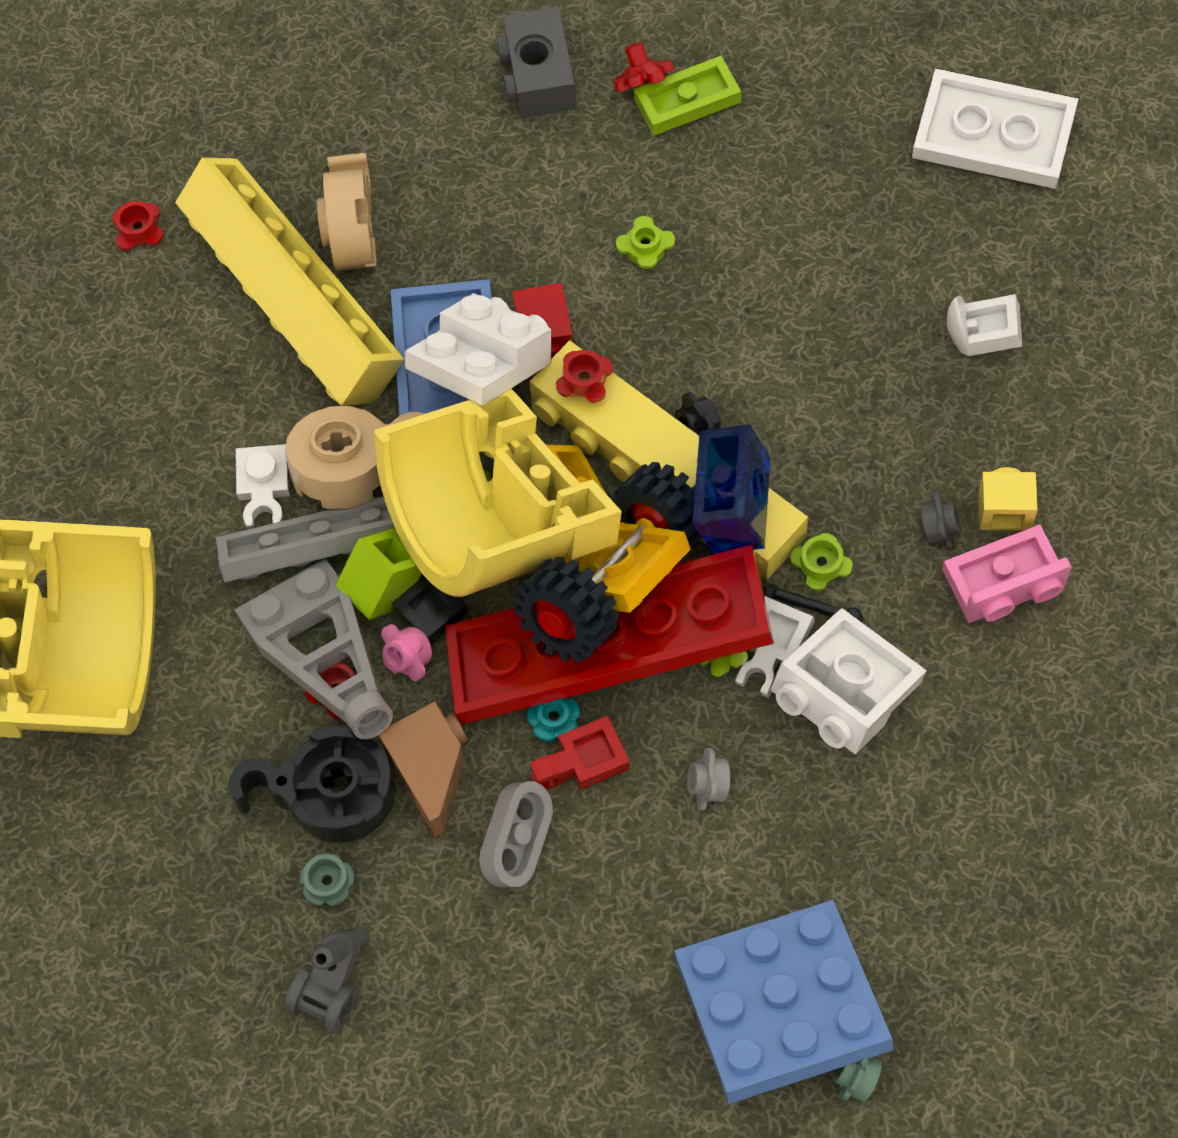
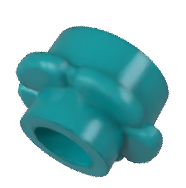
(548, 729)

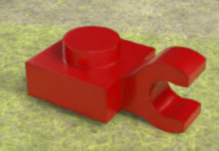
(587, 753)

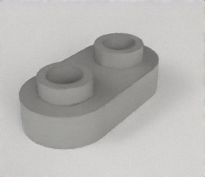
(515, 837)

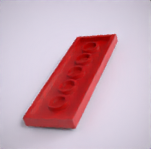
(688, 618)

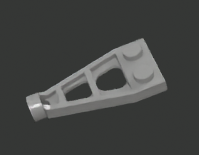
(297, 606)

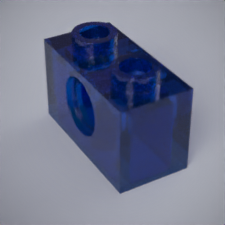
(731, 488)

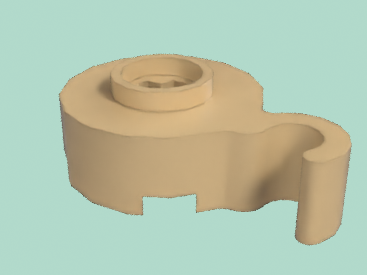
(346, 212)
(334, 455)

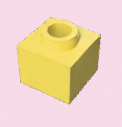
(1007, 500)

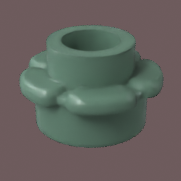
(323, 866)
(858, 1078)

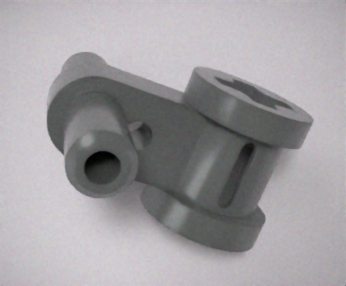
(324, 988)

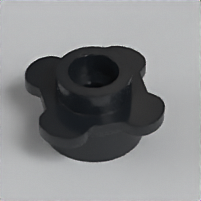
(698, 413)

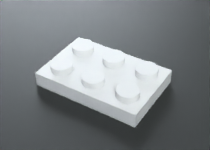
(995, 128)

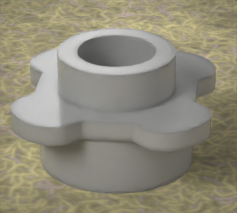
(709, 779)

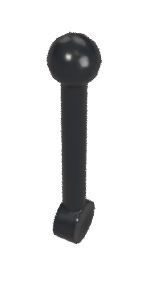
(773, 591)

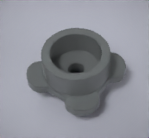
(940, 520)

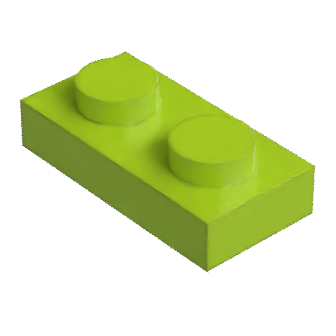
(687, 95)

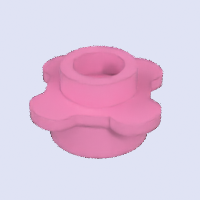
(406, 651)

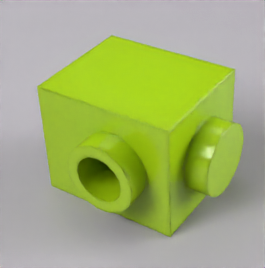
(377, 573)

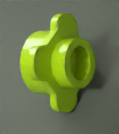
(645, 254)
(821, 547)

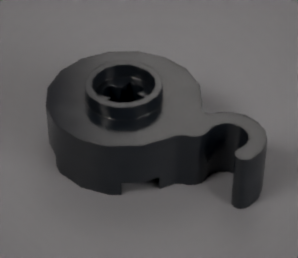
(304, 779)

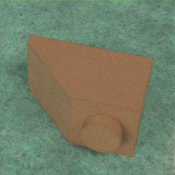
(428, 761)

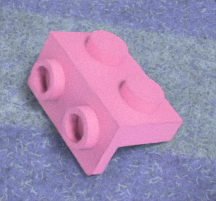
(1005, 574)

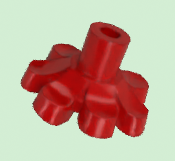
(641, 69)

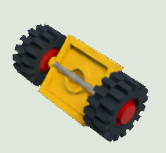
(579, 600)

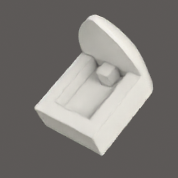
(985, 324)

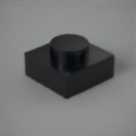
(429, 609)

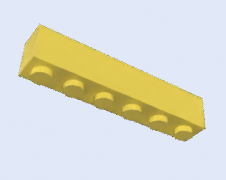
(289, 282)
(636, 432)

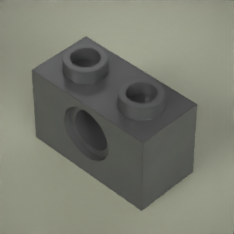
(539, 40)

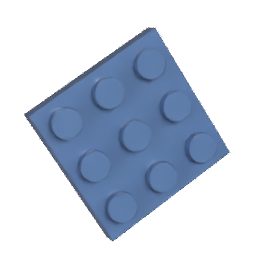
(782, 1001)

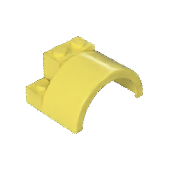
(478, 531)
(89, 645)

